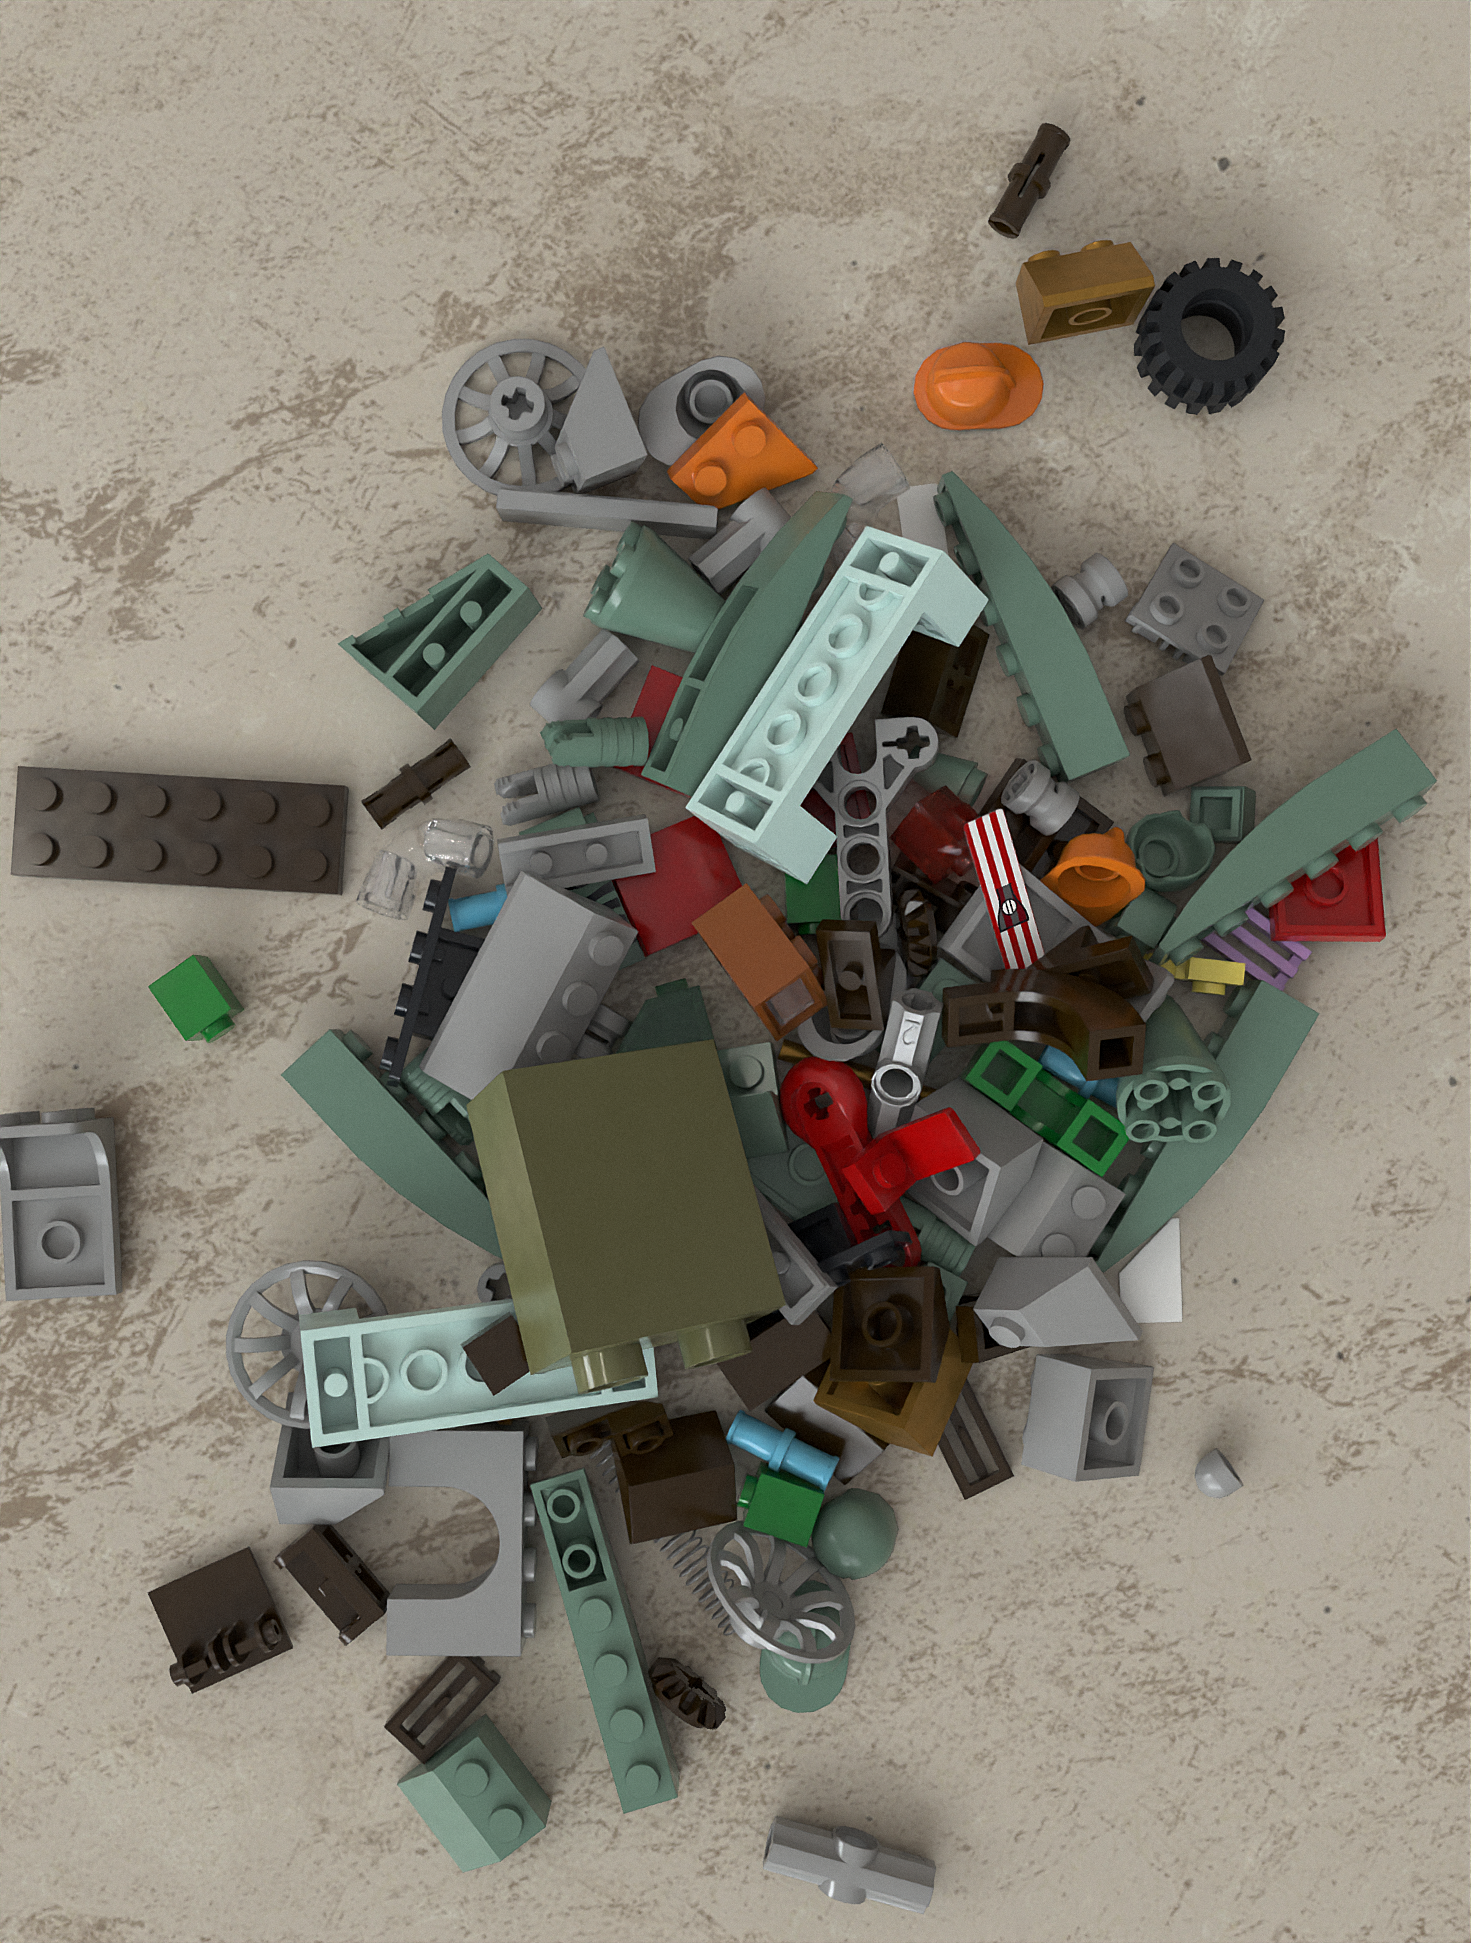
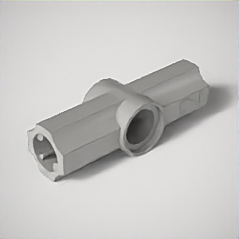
(904, 1047)
(849, 1865)

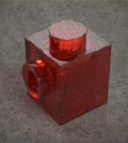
(935, 835)

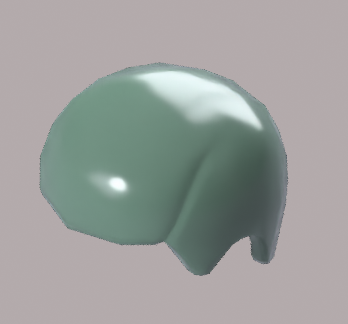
(1171, 850)
(855, 1534)

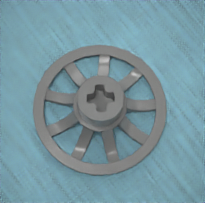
(516, 409)
(290, 1338)
(768, 1607)

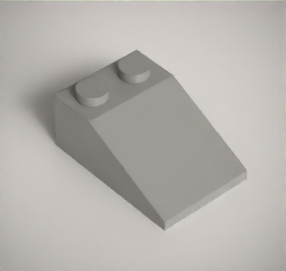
(1057, 1210)

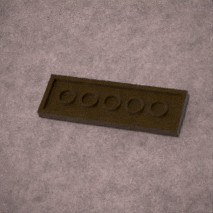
(179, 830)

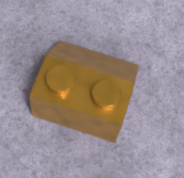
(1082, 290)
(901, 1412)

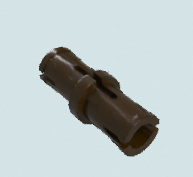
(1045, 152)
(416, 784)

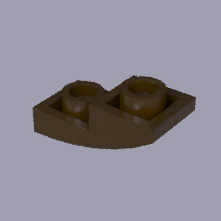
(633, 1424)

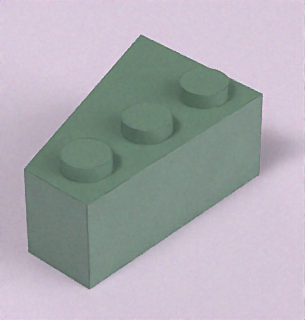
(447, 638)

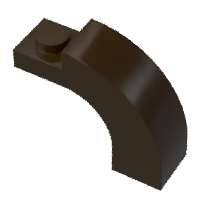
(1049, 1008)

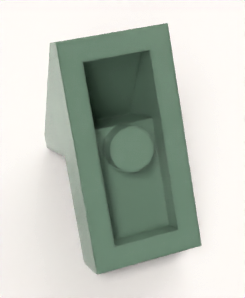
(754, 1096)

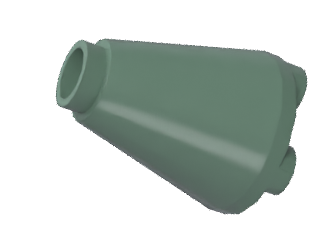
(653, 593)
(1180, 1086)

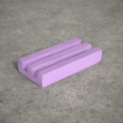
(1286, 968)

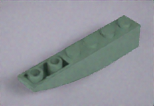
(1036, 641)
(745, 644)
(1302, 838)
(1254, 1053)
(393, 1136)
(607, 1641)

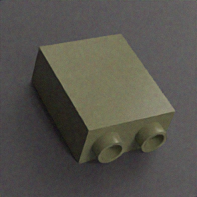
(624, 1211)

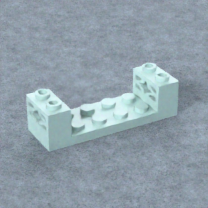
(820, 689)
(415, 1377)

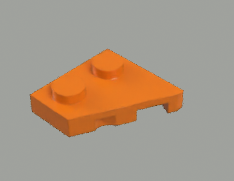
(739, 457)

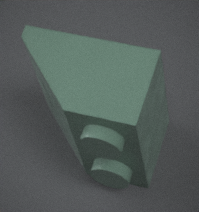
(477, 1797)

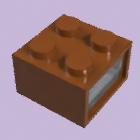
(764, 959)

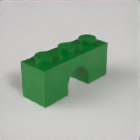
(1046, 1105)

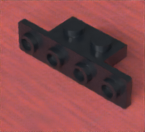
(442, 966)
(836, 1248)

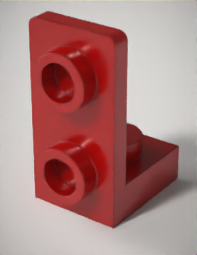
(908, 1154)

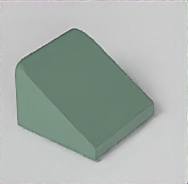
(1225, 810)

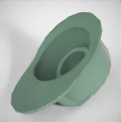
(804, 1685)

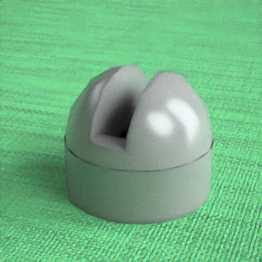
(1216, 1475)

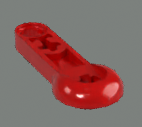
(838, 1136)

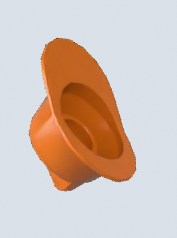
(978, 386)
(1096, 875)

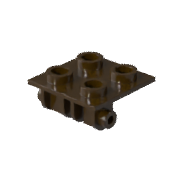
(219, 1621)

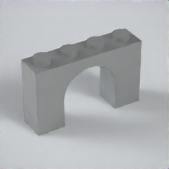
(492, 1610)

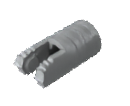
(557, 789)

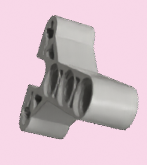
(887, 782)

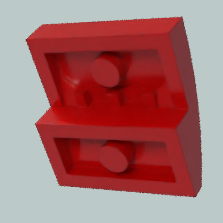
(688, 881)

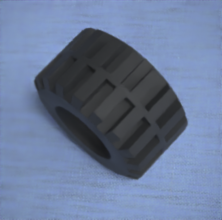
(1233, 301)

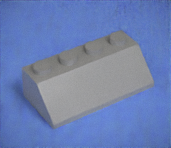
(529, 986)

